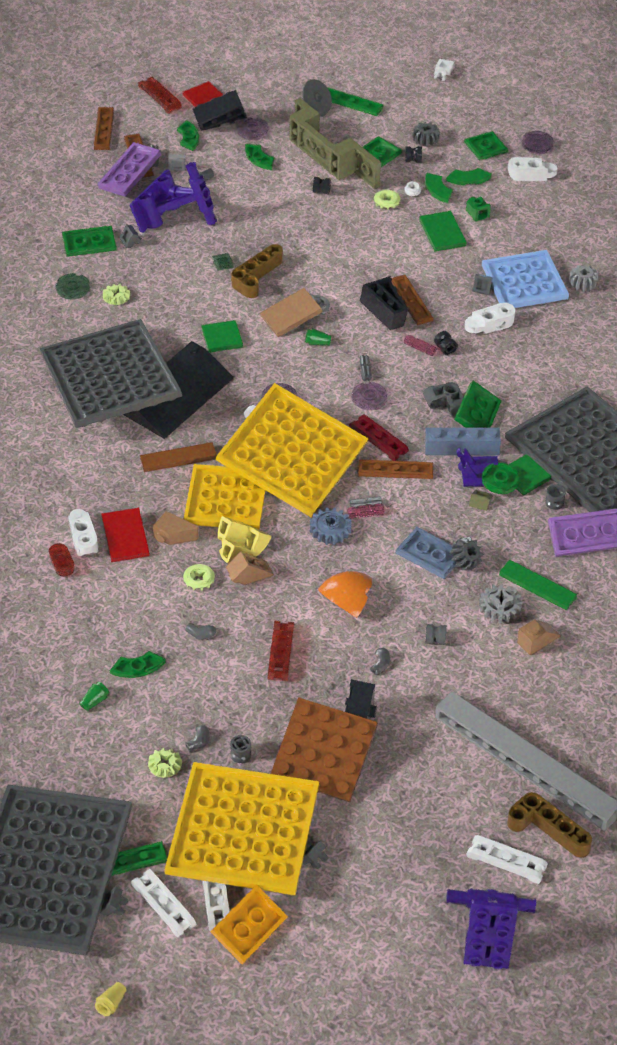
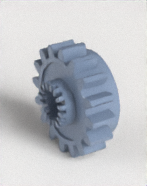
(330, 526)

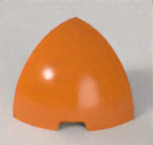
(348, 590)

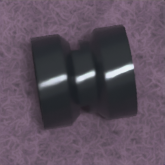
(409, 154)
(321, 185)
(445, 343)

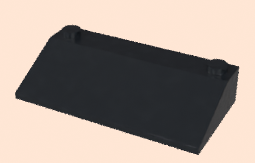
(199, 379)

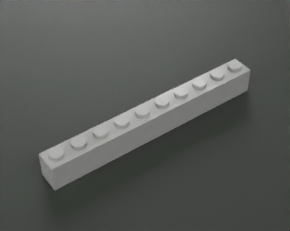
(528, 760)

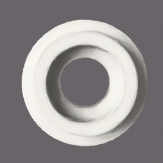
(412, 189)

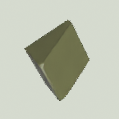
(480, 500)

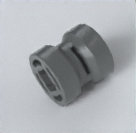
(555, 496)
(436, 634)
(240, 749)

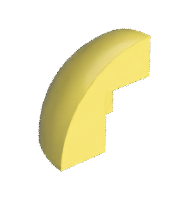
(240, 537)

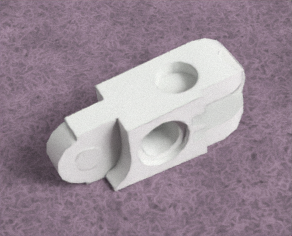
(530, 169)
(491, 319)
(83, 532)

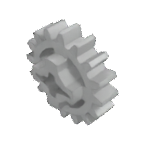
(491, 604)

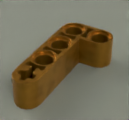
(246, 276)
(575, 838)

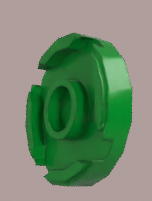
(500, 478)

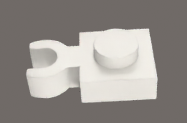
(443, 68)

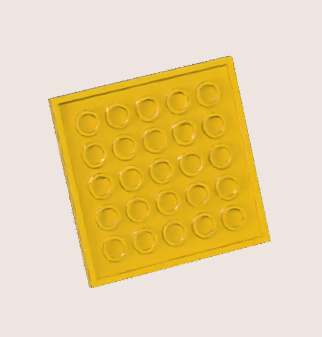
(292, 450)
(243, 828)

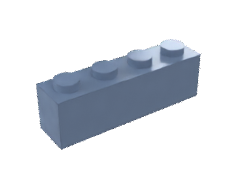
(476, 440)

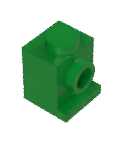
(474, 205)

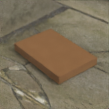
(291, 312)

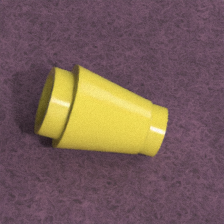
(110, 999)

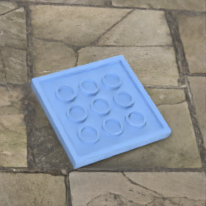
(525, 279)

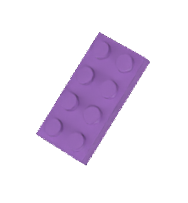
(129, 169)
(584, 532)

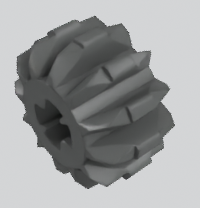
(426, 134)
(466, 553)

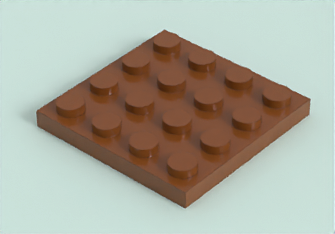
(325, 748)

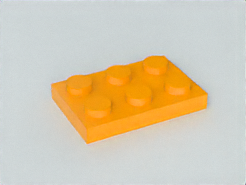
(249, 924)

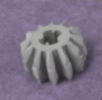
(583, 278)

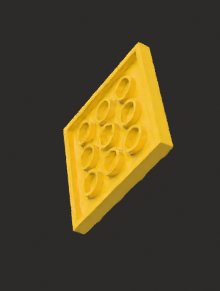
(222, 492)

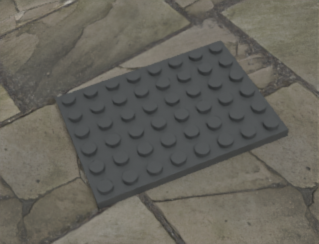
(109, 373)
(576, 447)
(56, 865)

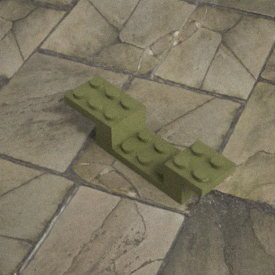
(337, 159)

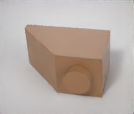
(174, 530)
(248, 569)
(536, 636)

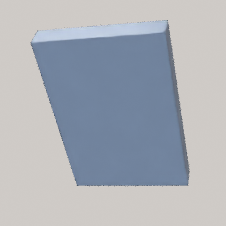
(427, 552)

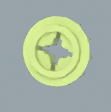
(390, 195)
(120, 298)
(198, 570)
(164, 770)

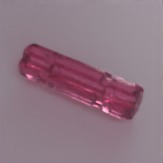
(420, 345)
(365, 511)

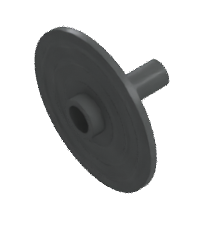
(317, 96)

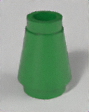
(316, 337)
(95, 695)

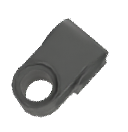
(444, 395)

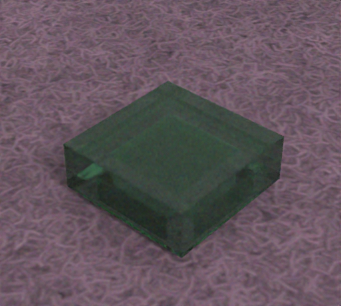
(222, 261)

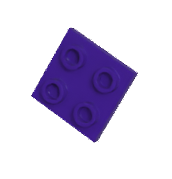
(473, 467)

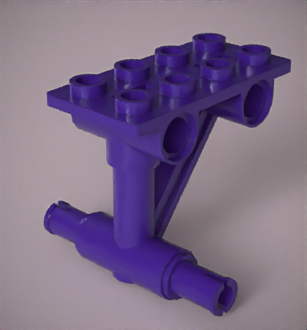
(165, 195)
(490, 924)

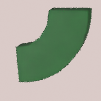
(190, 135)
(258, 157)
(468, 177)
(437, 188)
(137, 666)

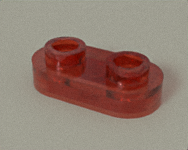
(62, 561)

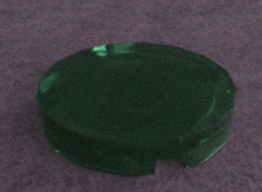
(72, 286)

